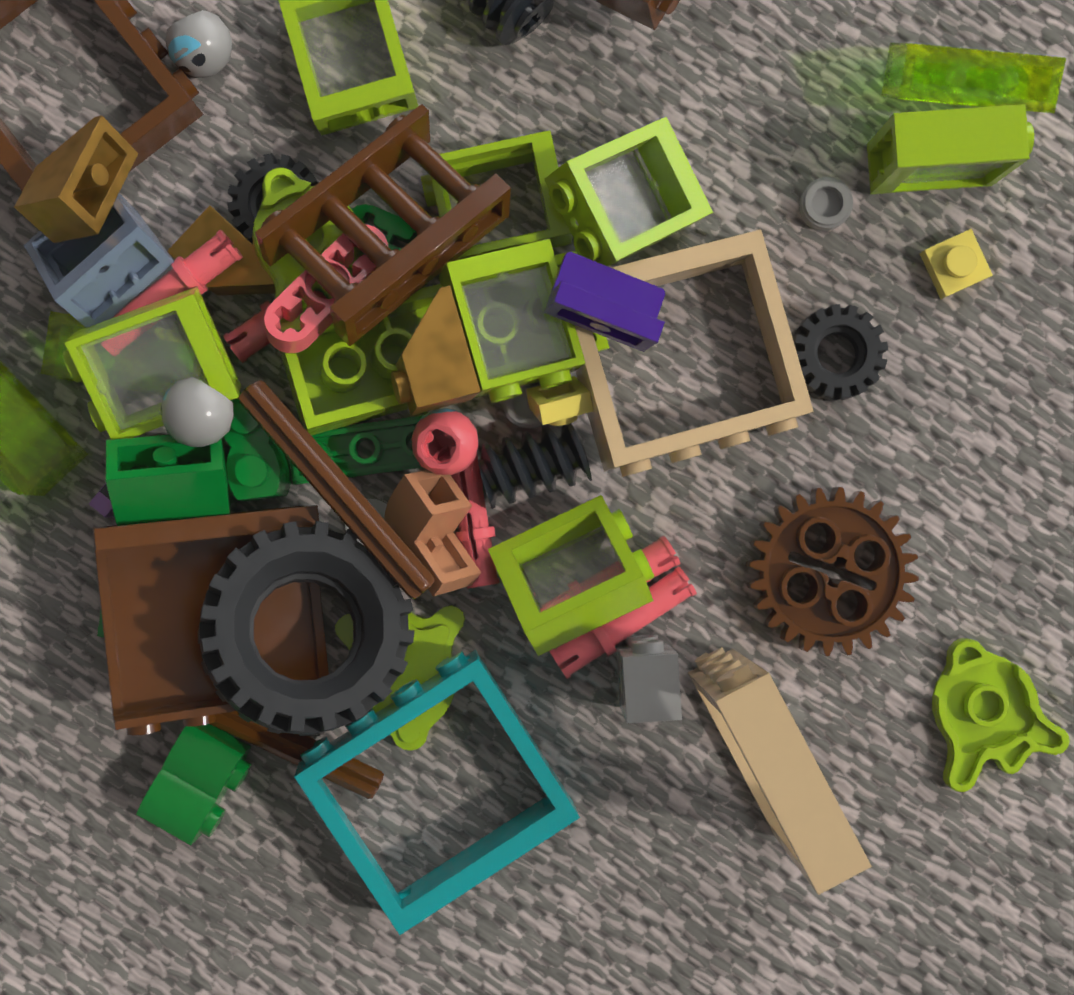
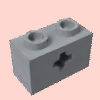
(648, 680)

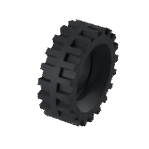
(303, 556)

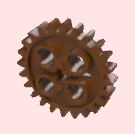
(846, 527)

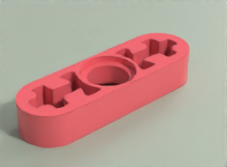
(289, 302)

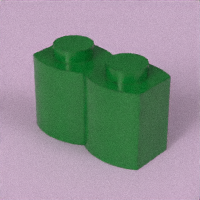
(254, 462)
(194, 781)

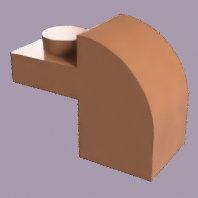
(425, 515)

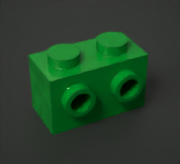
(165, 480)

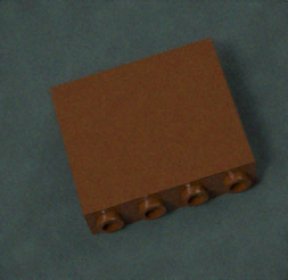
(151, 608)

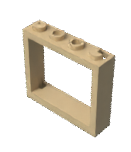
(742, 249)
(779, 768)

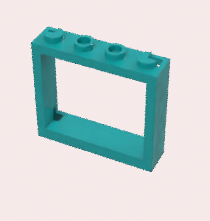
(476, 861)

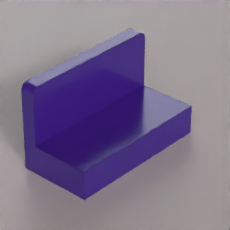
(606, 302)

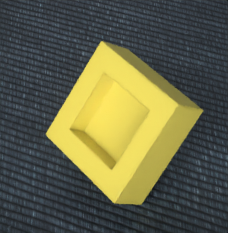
(956, 264)
(560, 404)

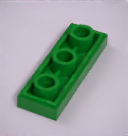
(391, 453)

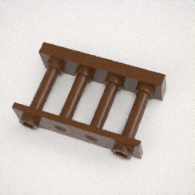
(397, 271)

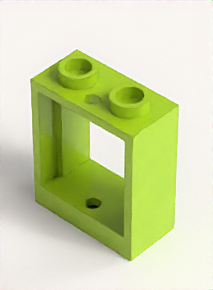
(497, 155)

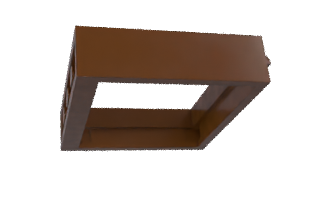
(149, 131)

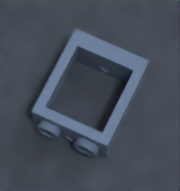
(74, 271)

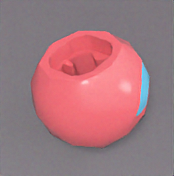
(445, 441)

